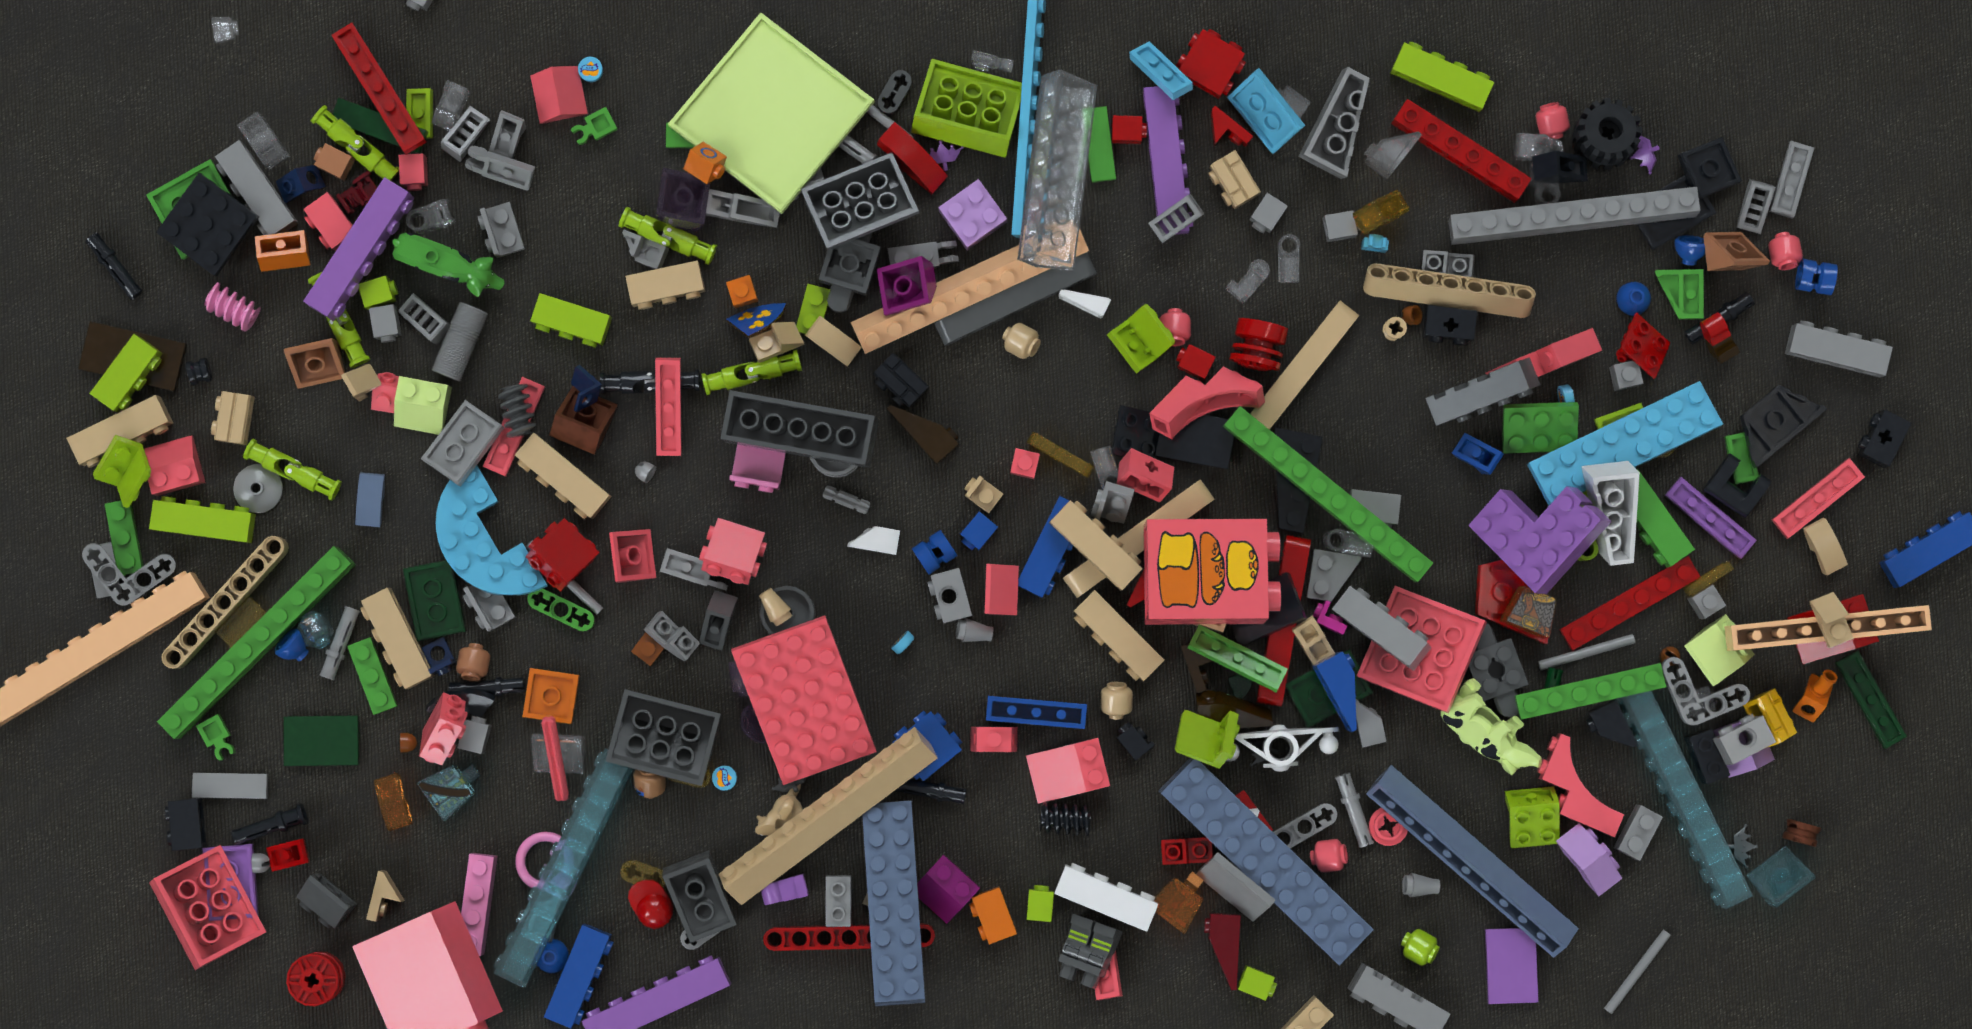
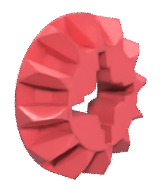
(1383, 836)

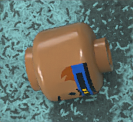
(648, 784)

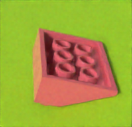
(185, 903)

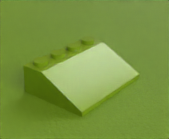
(967, 108)

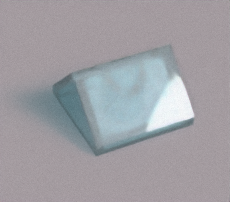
(1780, 877)

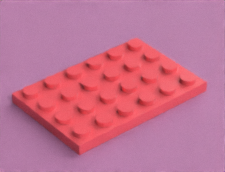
(804, 700)

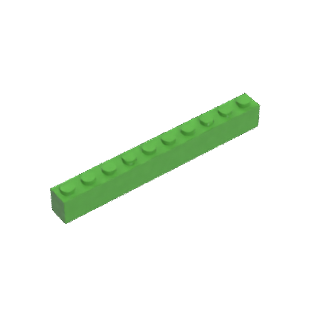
(1328, 494)
(256, 643)

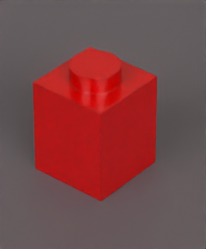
(1128, 129)
(1195, 361)

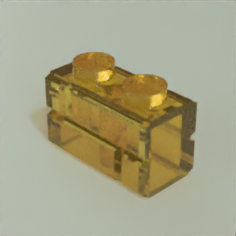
(1380, 212)

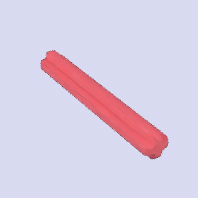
(555, 758)

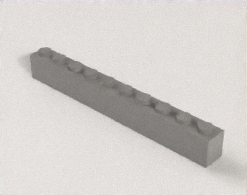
(1574, 215)

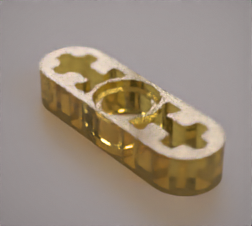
(1060, 454)

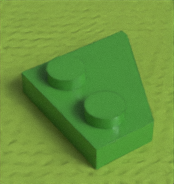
(1684, 291)

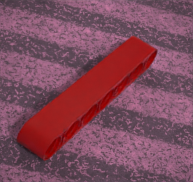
(1280, 643)
(836, 933)

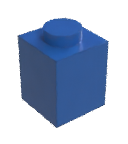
(978, 532)

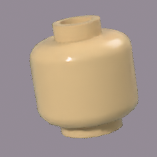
(1021, 340)
(1116, 700)

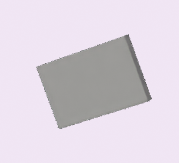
(462, 443)
(1235, 887)

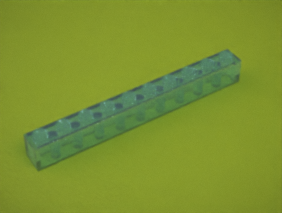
(1685, 799)
(562, 871)

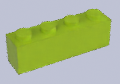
(1442, 77)
(202, 521)

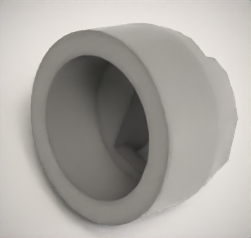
(645, 471)
(258, 864)

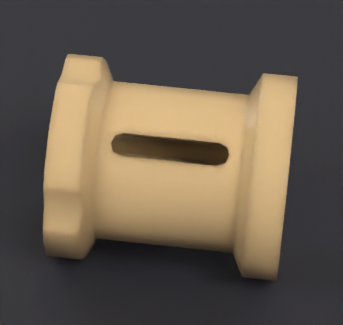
(1401, 326)

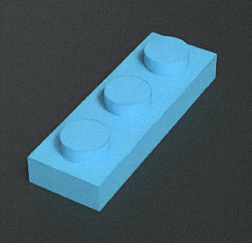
(1161, 70)

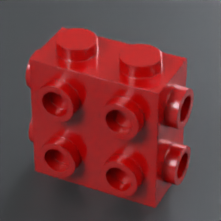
(1212, 62)
(561, 553)

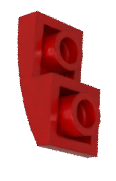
(1186, 851)

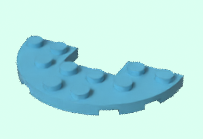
(470, 547)

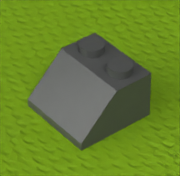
(325, 900)

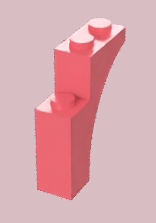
(1561, 352)
(1194, 399)
(1576, 801)

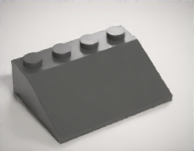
(859, 201)
(663, 737)

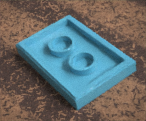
(1265, 111)

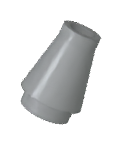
(972, 631)
(1419, 885)

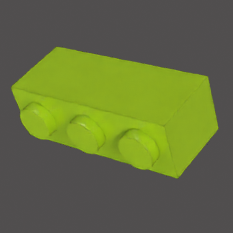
(570, 320)
(127, 374)

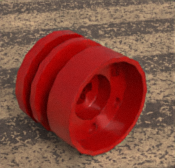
(1258, 344)
(328, 972)

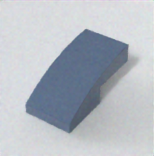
(369, 499)

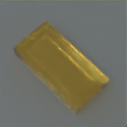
(1708, 578)
(240, 621)

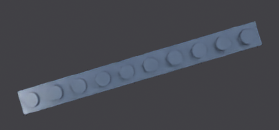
(1472, 861)

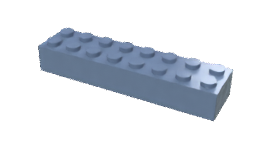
(893, 904)

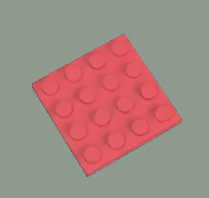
(1441, 671)

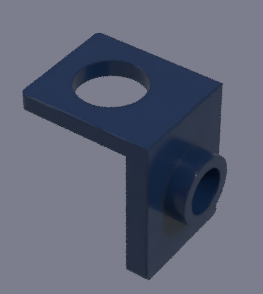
(296, 182)
(588, 388)
(444, 665)

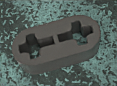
(899, 95)

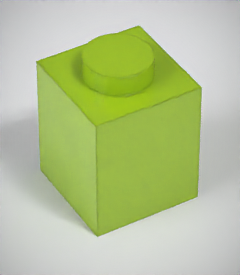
(378, 292)
(1040, 903)
(1257, 983)

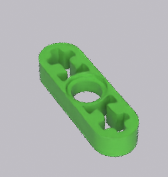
(575, 623)

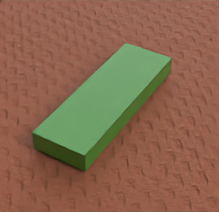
(1100, 149)

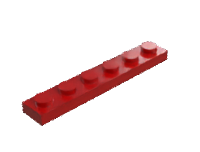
(378, 88)
(1629, 603)

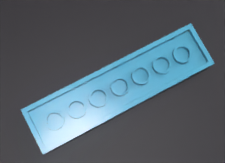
(1632, 439)

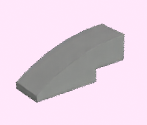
(741, 209)

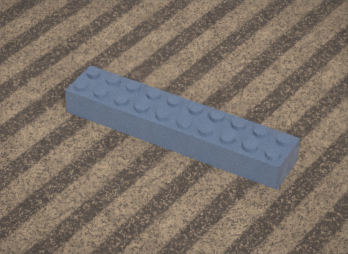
(1266, 860)

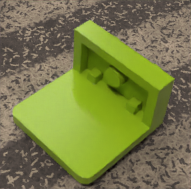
(1142, 338)
(1206, 738)

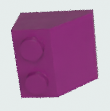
(906, 285)
(946, 888)

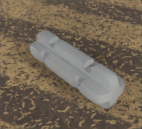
(846, 499)

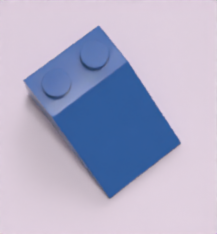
(1339, 683)

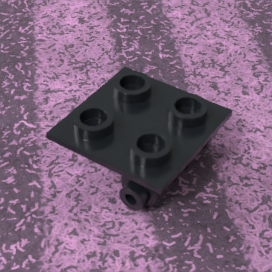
(1134, 432)

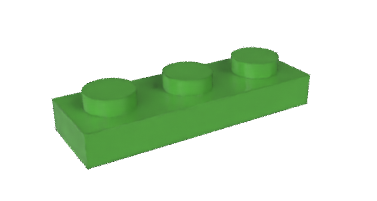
(124, 537)
(372, 676)

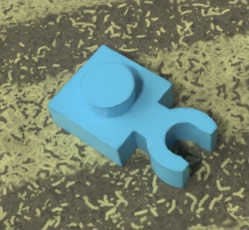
(1375, 243)

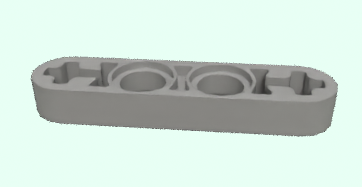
(1297, 837)

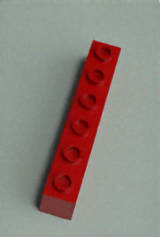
(1462, 151)

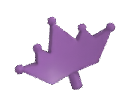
(1646, 153)
(944, 155)

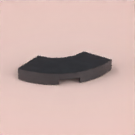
(476, 701)

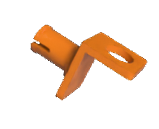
(1816, 694)

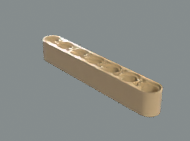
(1449, 290)
(1305, 364)
(1180, 507)
(214, 608)

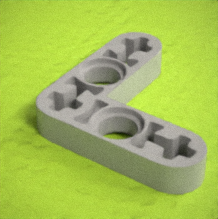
(131, 581)
(1693, 700)

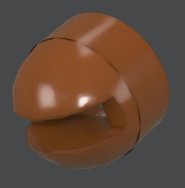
(1412, 315)
(1674, 651)
(407, 742)

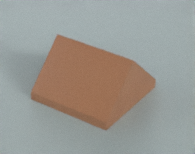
(1731, 252)
(315, 362)

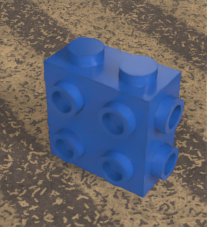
(943, 743)

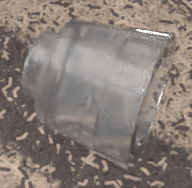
(224, 29)

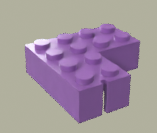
(1541, 546)

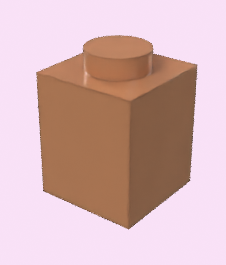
(333, 161)

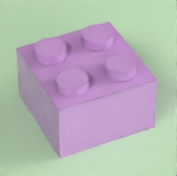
(972, 214)

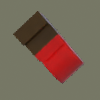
(1718, 338)

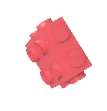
(732, 551)
(443, 729)

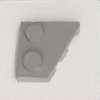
(1329, 573)

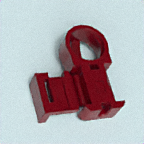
(359, 194)

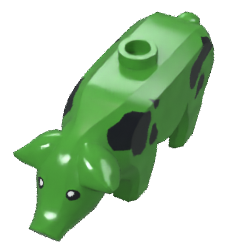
(446, 263)

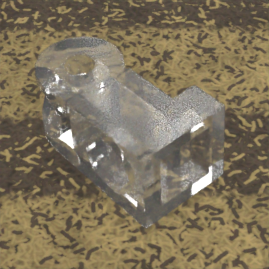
(450, 105)
(1255, 276)

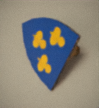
(757, 319)

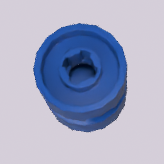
(1824, 279)
(927, 557)

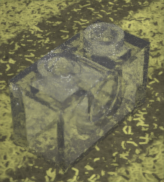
(263, 140)

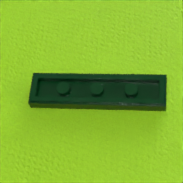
(368, 122)
(1871, 699)

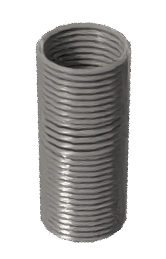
(456, 349)

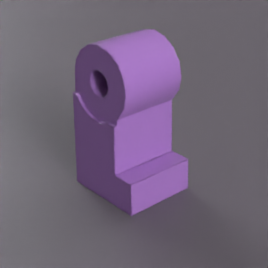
(785, 889)

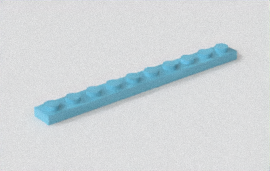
(1029, 101)

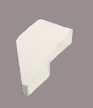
(878, 540)

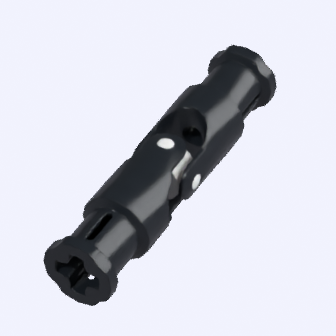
(629, 382)

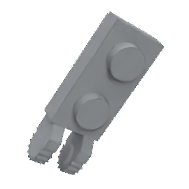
(500, 168)
(927, 250)
(687, 568)

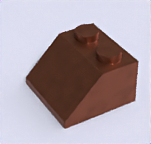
(585, 428)

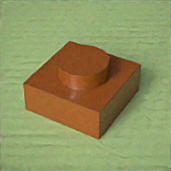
(647, 649)

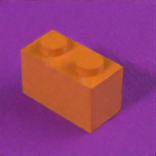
(282, 250)
(993, 915)

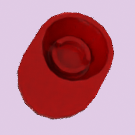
(651, 903)

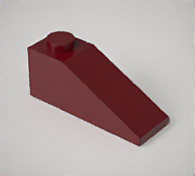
(1223, 935)

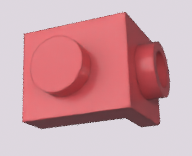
(384, 395)

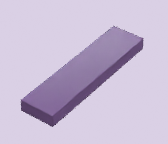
(1710, 518)

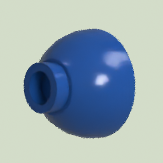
(1690, 248)
(1633, 298)
(291, 646)
(553, 957)

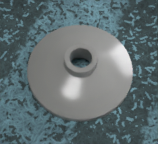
(269, 493)

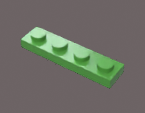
(1237, 658)

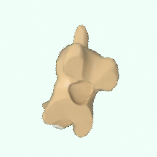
(783, 811)

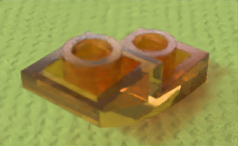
(392, 802)

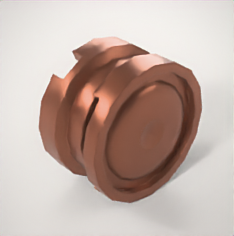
(1801, 832)

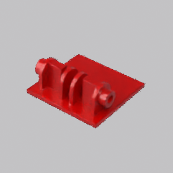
(1643, 346)

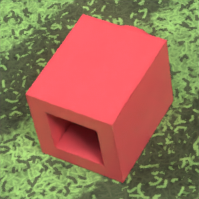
(413, 171)
(1024, 463)

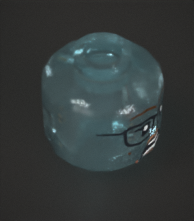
(315, 629)

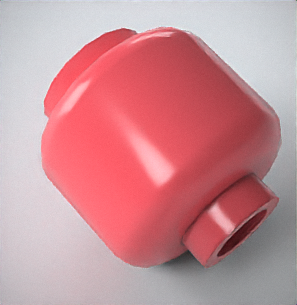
(1552, 120)
(1785, 251)
(1179, 325)
(1329, 855)

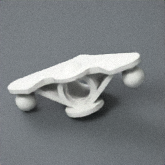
(1328, 744)

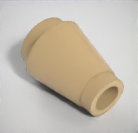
(775, 607)

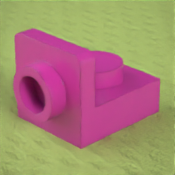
(1332, 622)

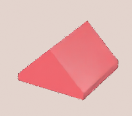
(558, 93)
(632, 555)
(1001, 589)

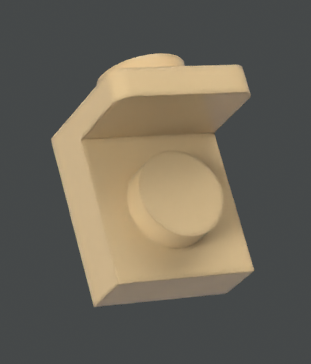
(982, 493)

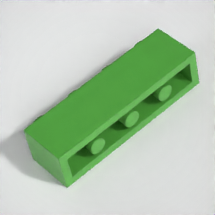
(1659, 527)

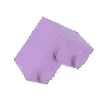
(1590, 858)

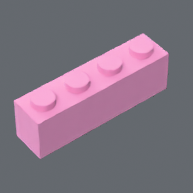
(478, 897)

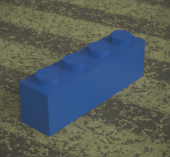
(1929, 551)
(1045, 557)
(1036, 712)
(577, 976)

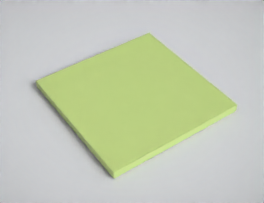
(772, 112)

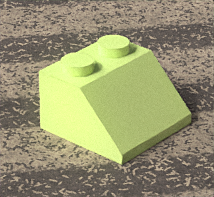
(421, 405)
(1711, 654)

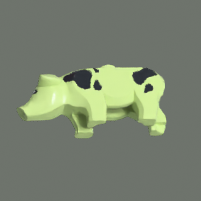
(1486, 732)

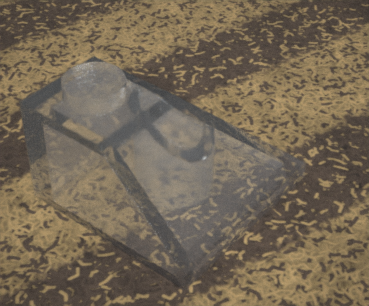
(1389, 153)

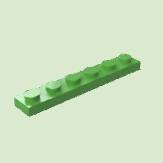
(1590, 691)

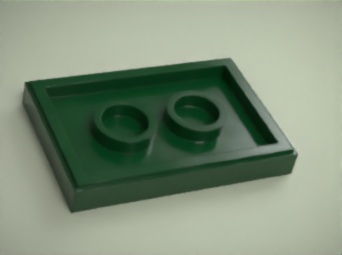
(434, 600)
(1312, 698)
(321, 740)

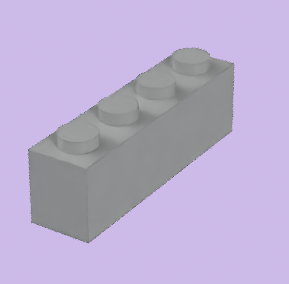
(255, 188)
(1838, 349)
(1382, 628)

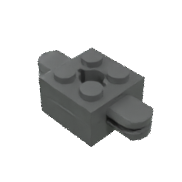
(849, 271)
(1497, 671)

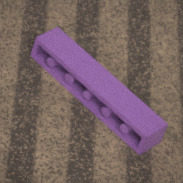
(1165, 153)
(359, 249)
(662, 999)

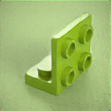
(125, 467)
(1533, 817)

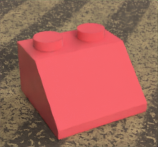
(174, 466)

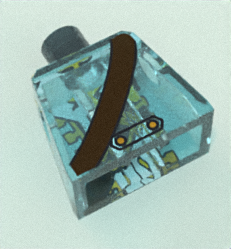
(449, 789)

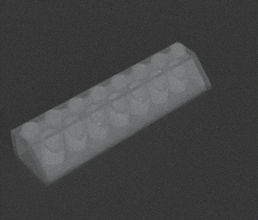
(1057, 171)

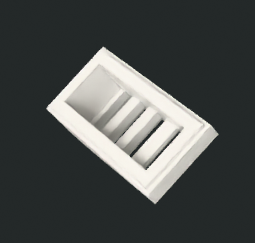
(1090, 303)

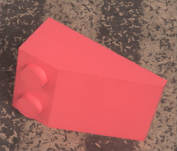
(1068, 770)

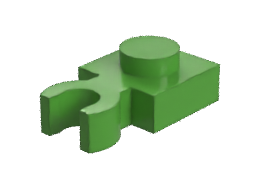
(598, 124)
(214, 733)

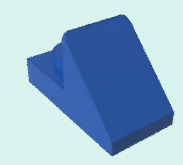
(1477, 454)

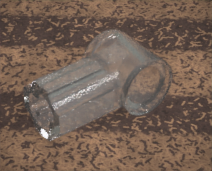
(1288, 262)
(1104, 464)
(1349, 543)

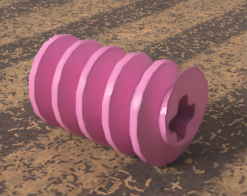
(231, 308)

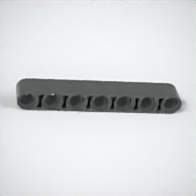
(1013, 300)

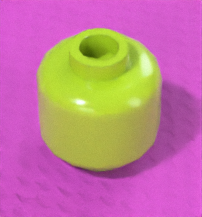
(1420, 947)

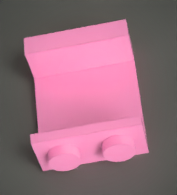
(757, 468)

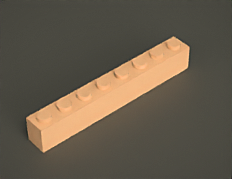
(1808, 630)

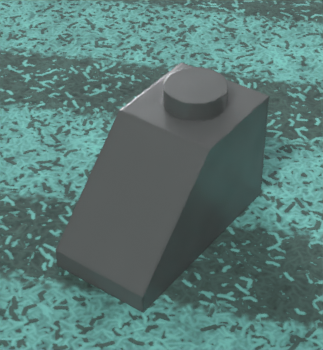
(718, 620)

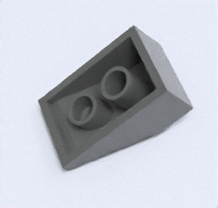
(699, 896)

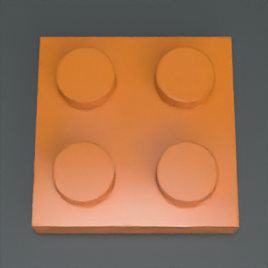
(551, 695)

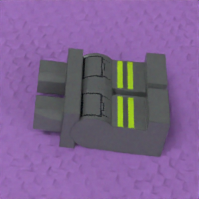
(1088, 949)

